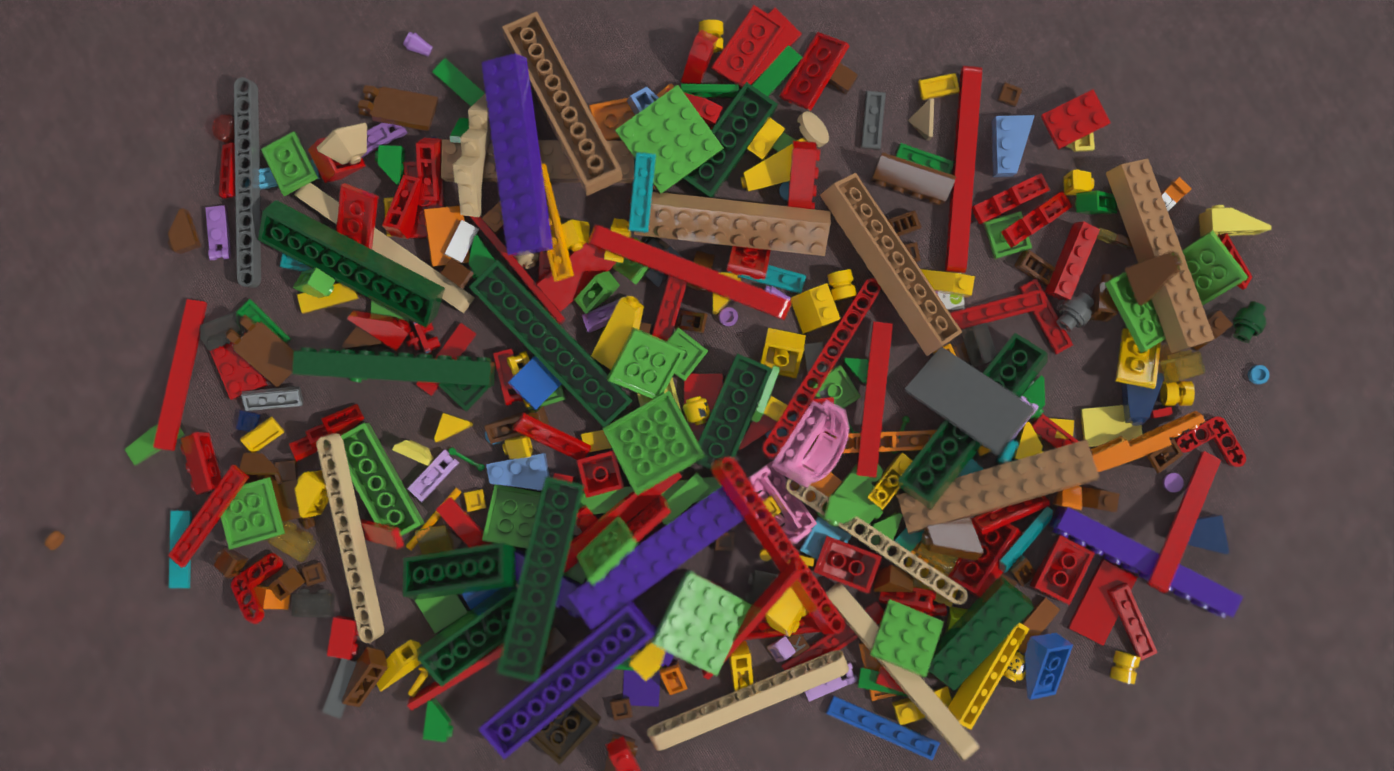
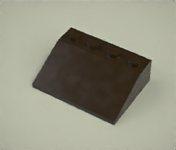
(566, 729)

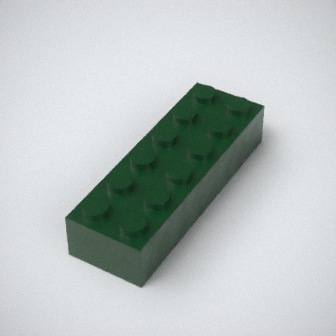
(735, 133)
(733, 409)
(459, 571)
(979, 632)
(468, 637)

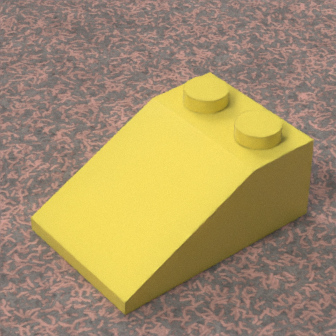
(1230, 221)

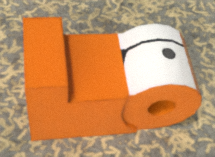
(1174, 192)

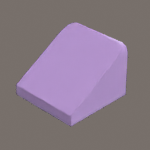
(781, 649)

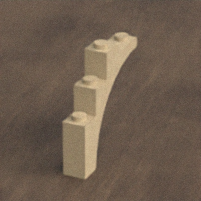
(470, 166)

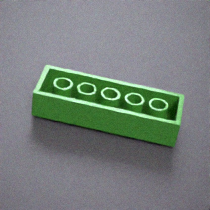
(378, 481)

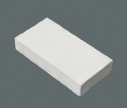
(461, 241)

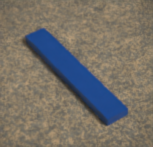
(882, 727)

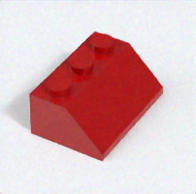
(201, 462)

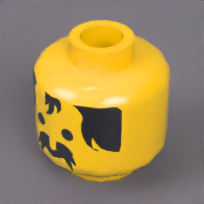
(696, 410)
(1016, 669)

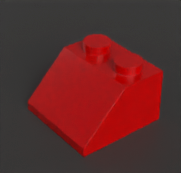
(330, 169)
(600, 474)

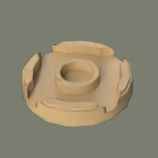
(813, 128)

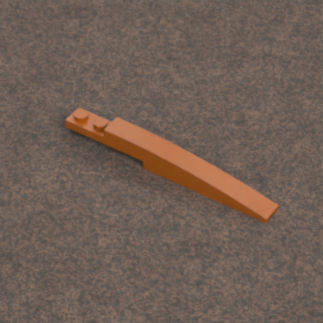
(889, 441)
(1122, 451)

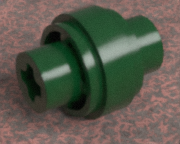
(1249, 321)

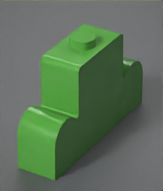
(857, 489)

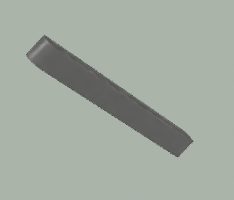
(241, 176)

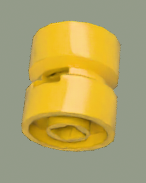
(715, 28)
(842, 285)
(1180, 393)
(1124, 667)

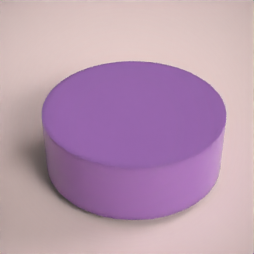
(728, 316)
(1173, 482)

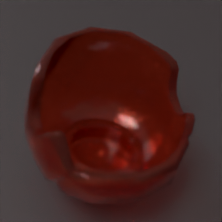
(224, 128)

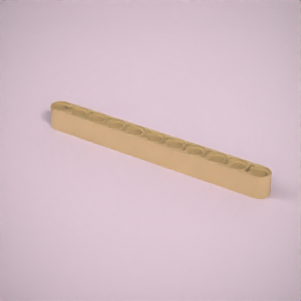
(387, 247)
(350, 537)
(882, 546)
(910, 683)
(748, 700)

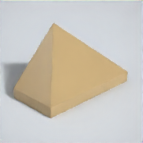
(923, 119)

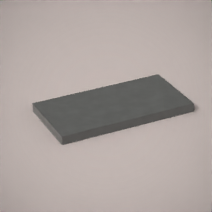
(970, 400)

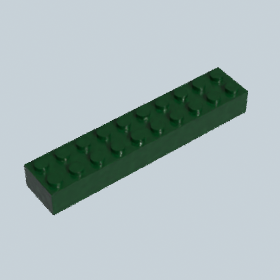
(350, 263)
(550, 343)
(388, 367)
(952, 448)
(541, 579)

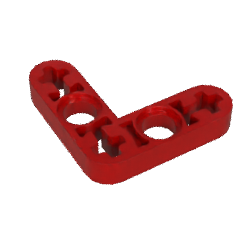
(1210, 433)
(249, 583)

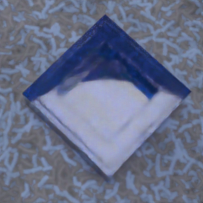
(247, 421)

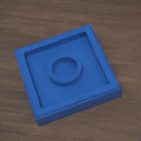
(534, 383)

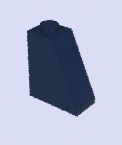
(1139, 401)
(1210, 534)

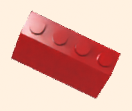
(980, 574)

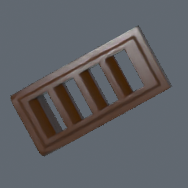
(904, 217)
(1023, 258)

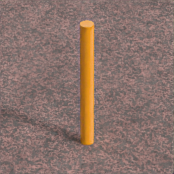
(432, 520)

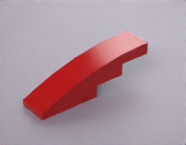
(1010, 198)
(1036, 219)
(338, 423)
(462, 523)

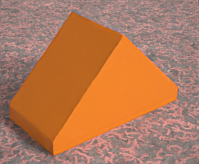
(1069, 498)
(269, 599)
(673, 678)

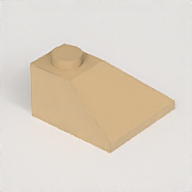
(346, 144)

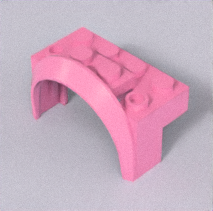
(825, 450)
(796, 516)

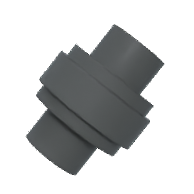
(1075, 312)

